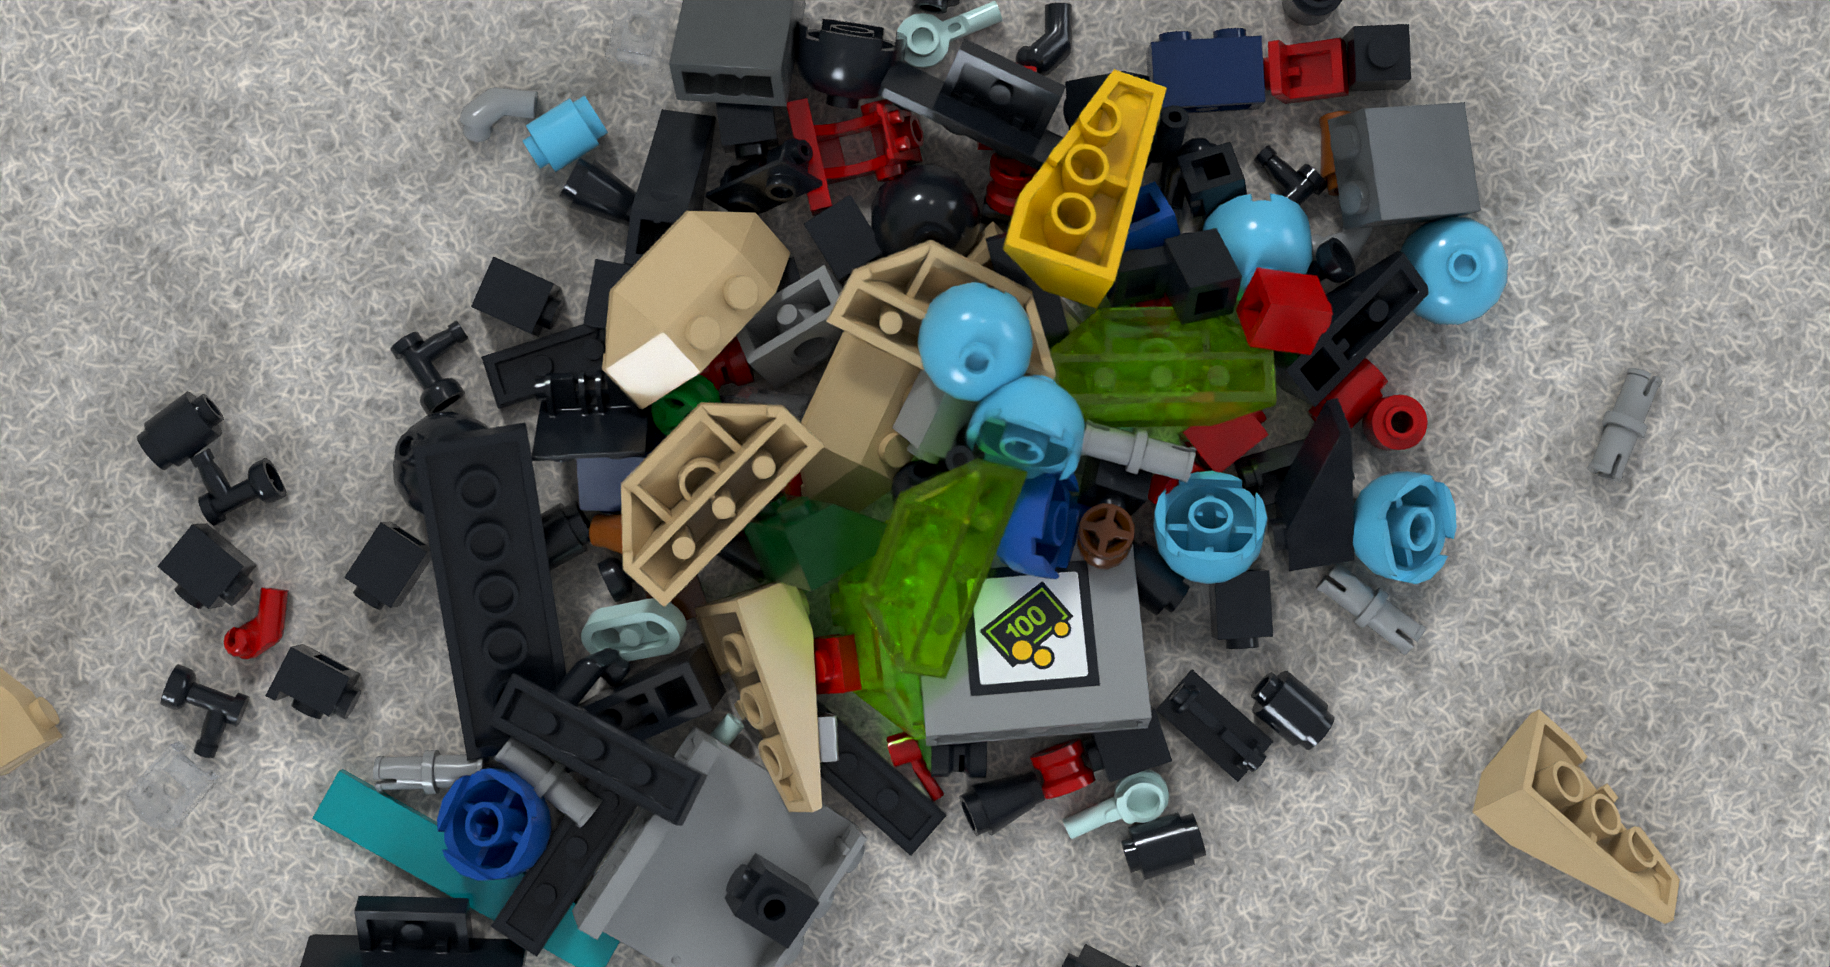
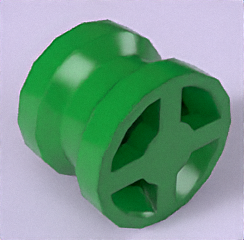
(679, 403)

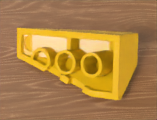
(1082, 199)

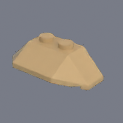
(892, 296)
(688, 300)
(855, 421)
(706, 489)

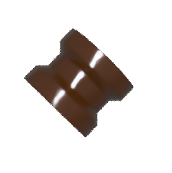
(1108, 524)

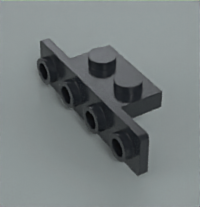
(983, 100)
(411, 934)

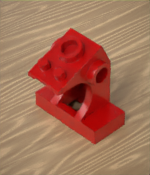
(895, 136)

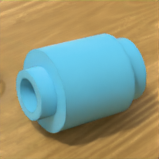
(564, 133)

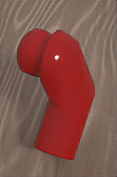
(261, 631)

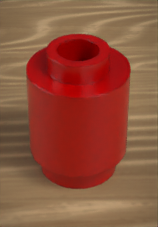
(1356, 392)
(1378, 426)

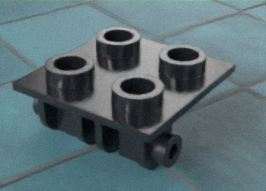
(586, 420)

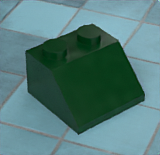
(811, 540)

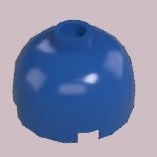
(1041, 527)
(493, 825)

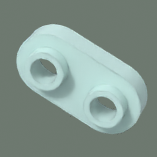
(635, 629)

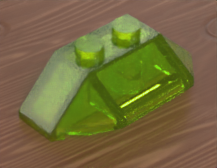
(1156, 373)
(937, 562)
(883, 686)

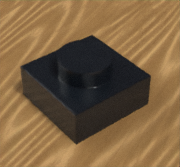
(1140, 277)

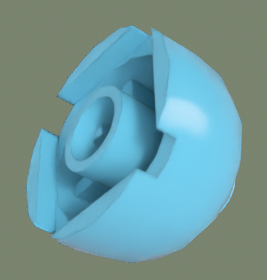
(1263, 235)
(1461, 267)
(974, 341)
(1029, 427)
(1403, 526)
(1209, 527)

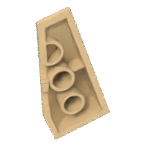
(1553, 812)

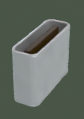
(828, 737)

